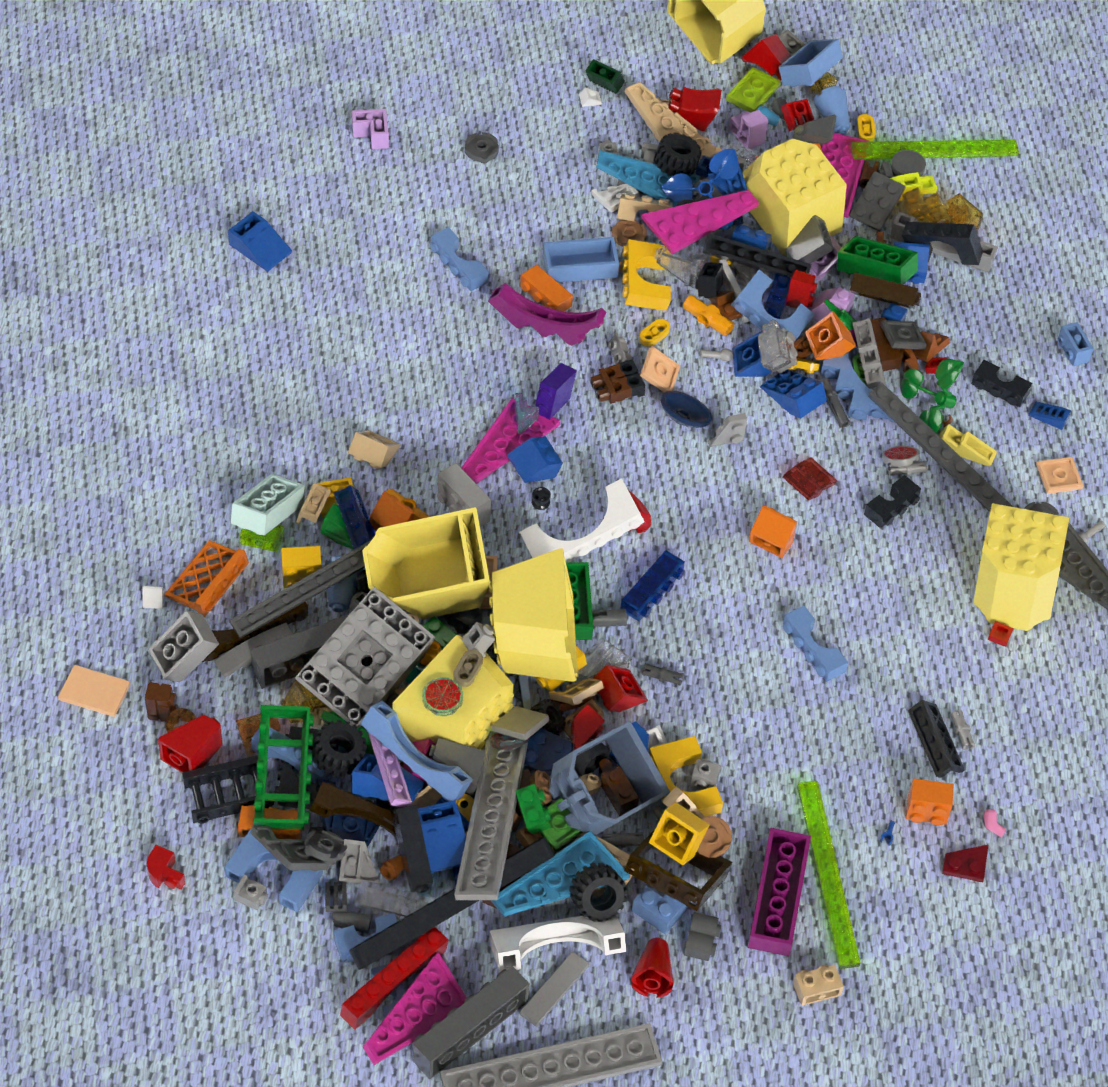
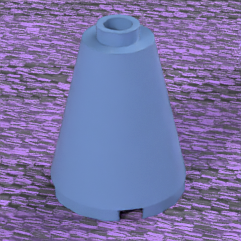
(831, 102)
(341, 593)

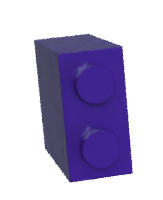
(555, 390)

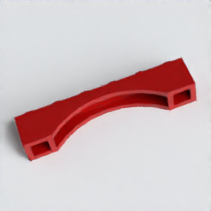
(372, 994)

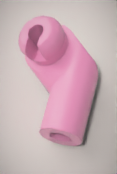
(991, 824)

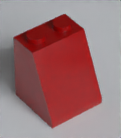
(191, 744)

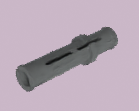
(835, 405)

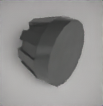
(907, 162)

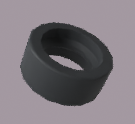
(589, 760)

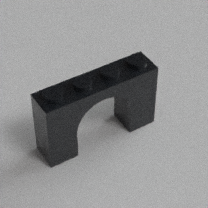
(960, 236)
(288, 780)

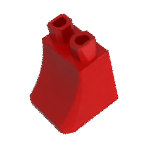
(768, 55)
(695, 105)

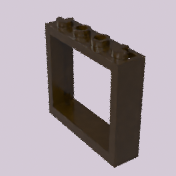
(885, 291)
(673, 885)

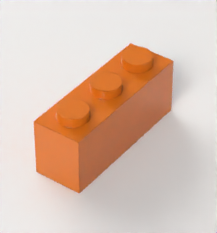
(545, 289)
(248, 814)

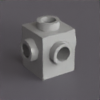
(704, 774)

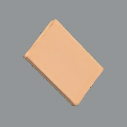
(94, 690)

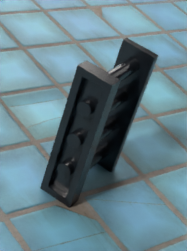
(214, 775)

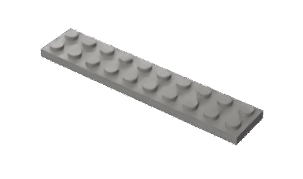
(490, 824)
(564, 1063)

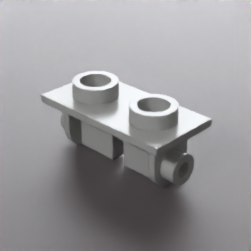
(619, 349)

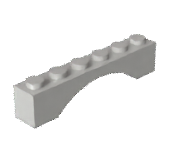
(944, 249)

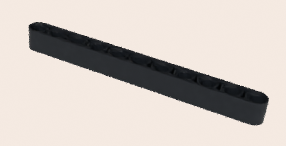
(443, 908)

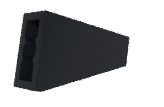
(413, 848)

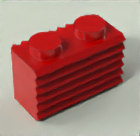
(801, 289)

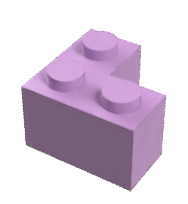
(373, 125)
(749, 128)

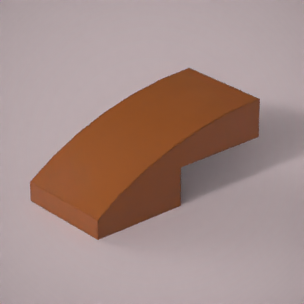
(909, 359)

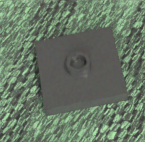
(903, 334)

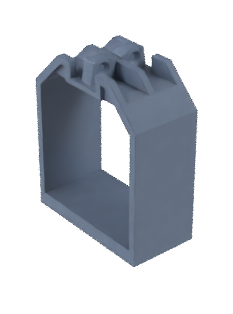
(636, 765)

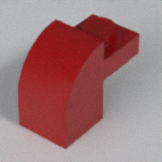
(160, 869)

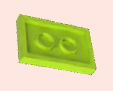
(753, 90)

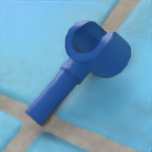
(888, 833)

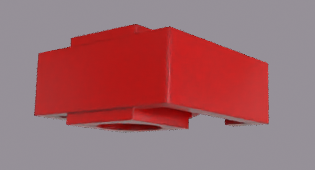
(797, 110)

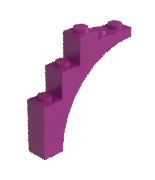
(544, 320)

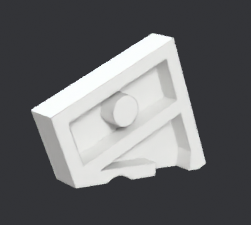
(611, 197)

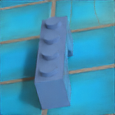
(471, 273)
(828, 661)
(289, 754)

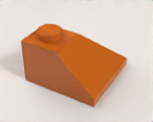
(829, 338)

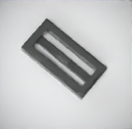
(336, 888)

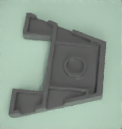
(289, 851)

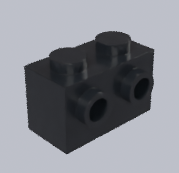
(710, 280)

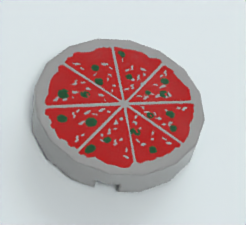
(901, 456)

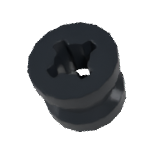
(538, 494)

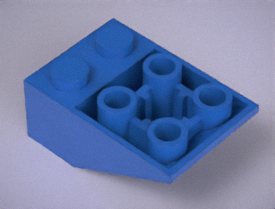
(258, 241)
(795, 392)
(369, 782)
(443, 835)

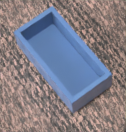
(810, 62)
(581, 259)

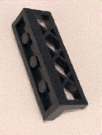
(935, 738)

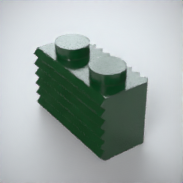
(605, 76)

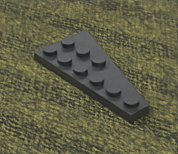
(1083, 568)

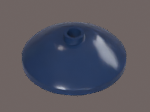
(685, 409)

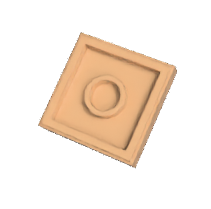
(659, 370)
(1059, 475)

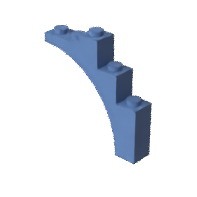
(851, 387)

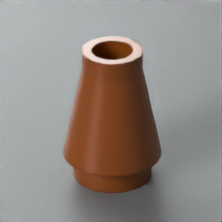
(392, 868)

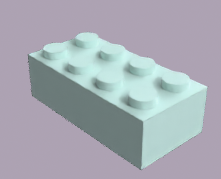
(267, 504)

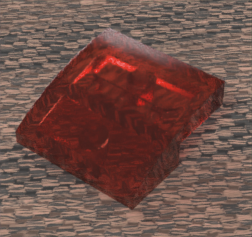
(809, 478)

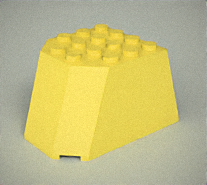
(718, 26)
(792, 187)
(430, 564)
(1020, 566)
(535, 618)
(482, 705)

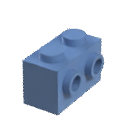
(1075, 344)

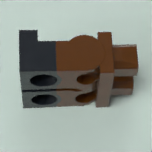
(618, 382)

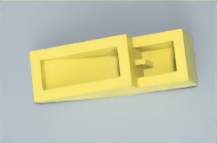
(968, 446)

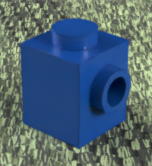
(894, 313)

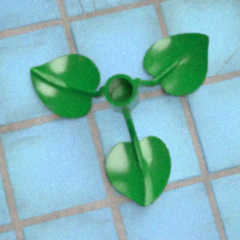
(946, 374)

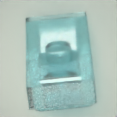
(524, 415)

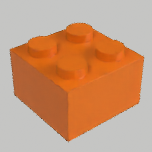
(929, 801)

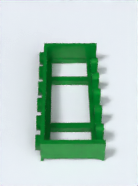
(303, 797)

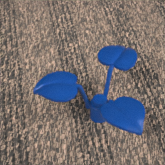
(680, 185)

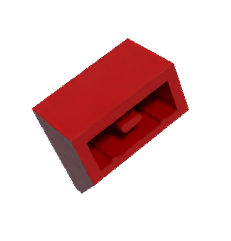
(586, 726)

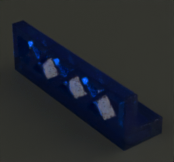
(354, 516)

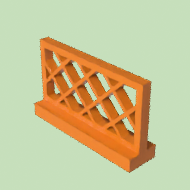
(219, 582)

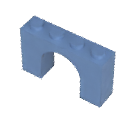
(750, 305)
(252, 853)

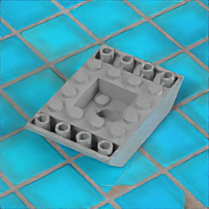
(374, 630)

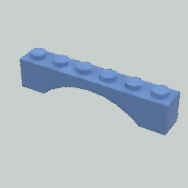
(386, 727)

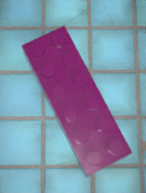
(779, 892)

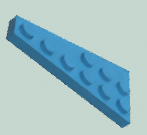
(637, 173)
(553, 878)

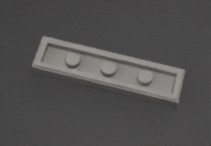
(554, 989)

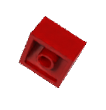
(620, 689)

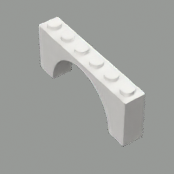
(620, 517)
(513, 943)

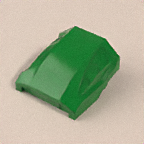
(335, 528)

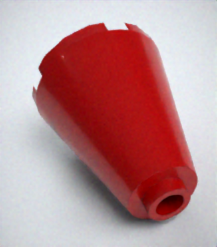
(654, 970)

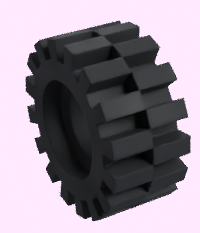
(556, 720)

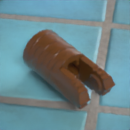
(867, 173)

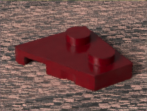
(966, 863)

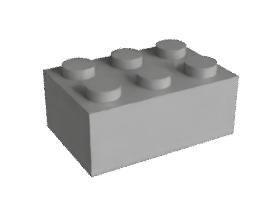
(462, 493)
(183, 646)

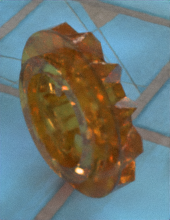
(173, 718)

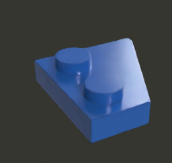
(730, 186)

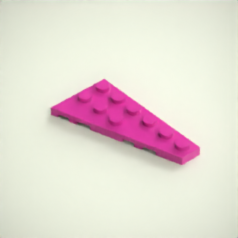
(501, 440)

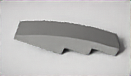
(869, 353)
(241, 655)

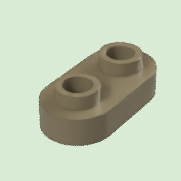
(468, 670)

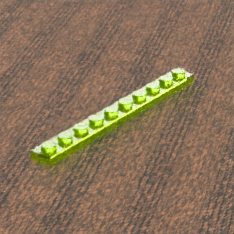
(936, 149)
(828, 875)

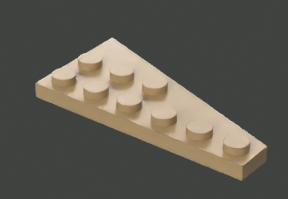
(663, 120)

